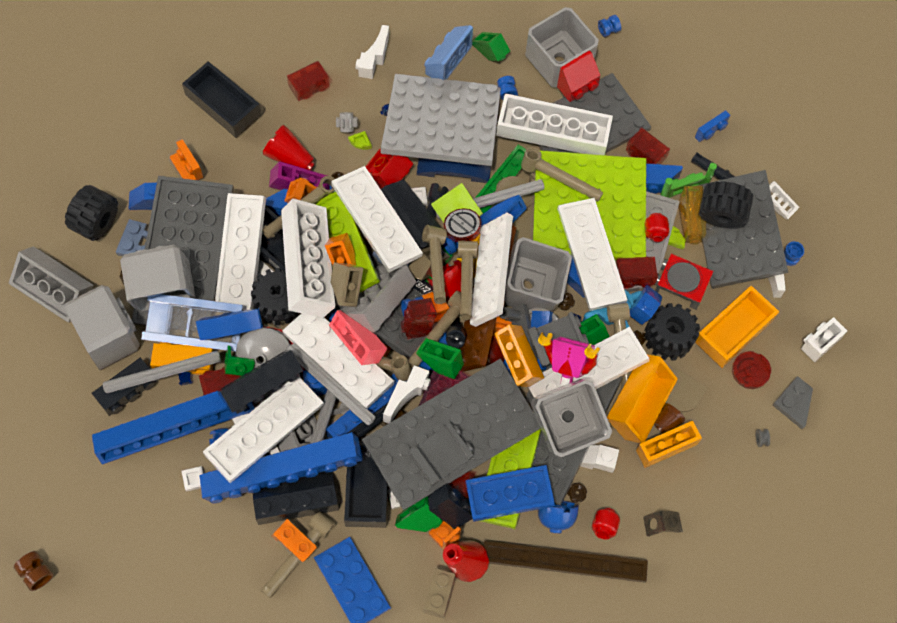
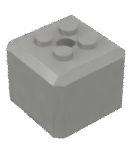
(560, 36)
(544, 268)
(156, 272)
(103, 326)
(588, 421)

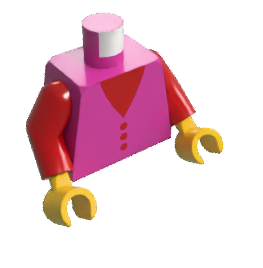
(569, 356)

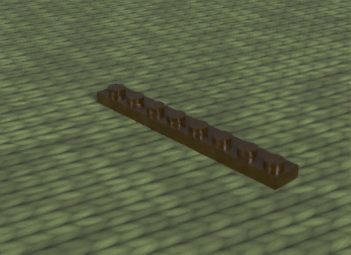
(566, 561)

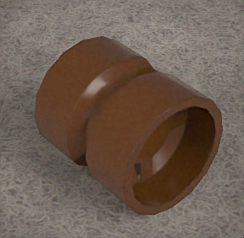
(33, 571)

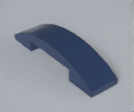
(476, 172)

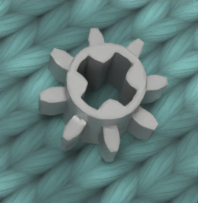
(346, 122)

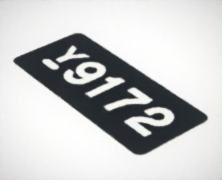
(422, 287)

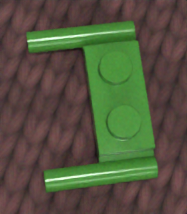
(676, 186)

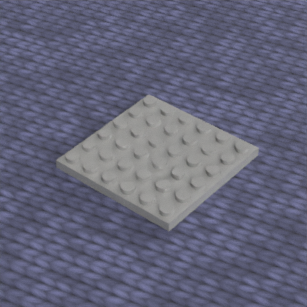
(441, 120)

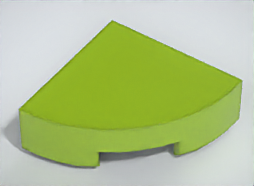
(360, 141)
(676, 239)

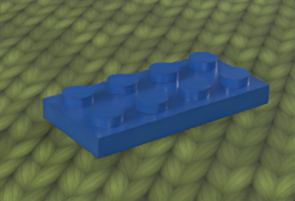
(510, 493)
(352, 582)

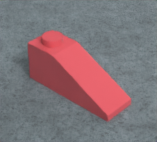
(359, 340)

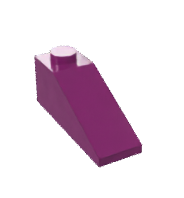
(284, 173)

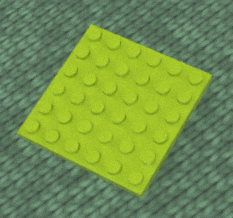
(620, 207)

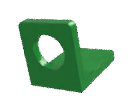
(237, 365)

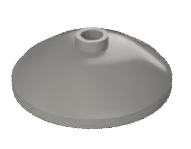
(261, 342)

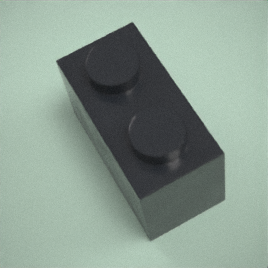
(450, 506)

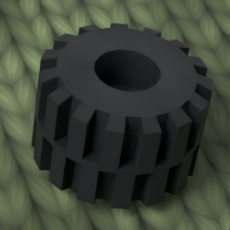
(726, 204)
(91, 212)
(265, 297)
(671, 331)

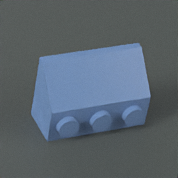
(449, 53)

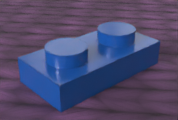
(708, 129)

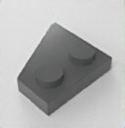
(795, 402)

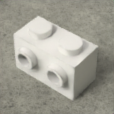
(824, 339)

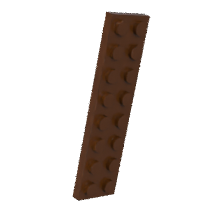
(479, 338)

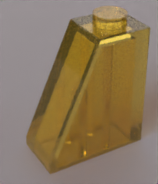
(692, 225)

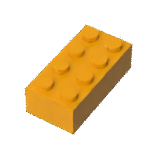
(736, 326)
(642, 399)

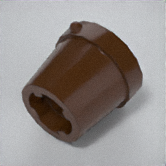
(669, 418)

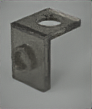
(666, 522)

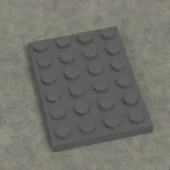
(612, 100)
(751, 250)

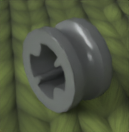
(762, 437)

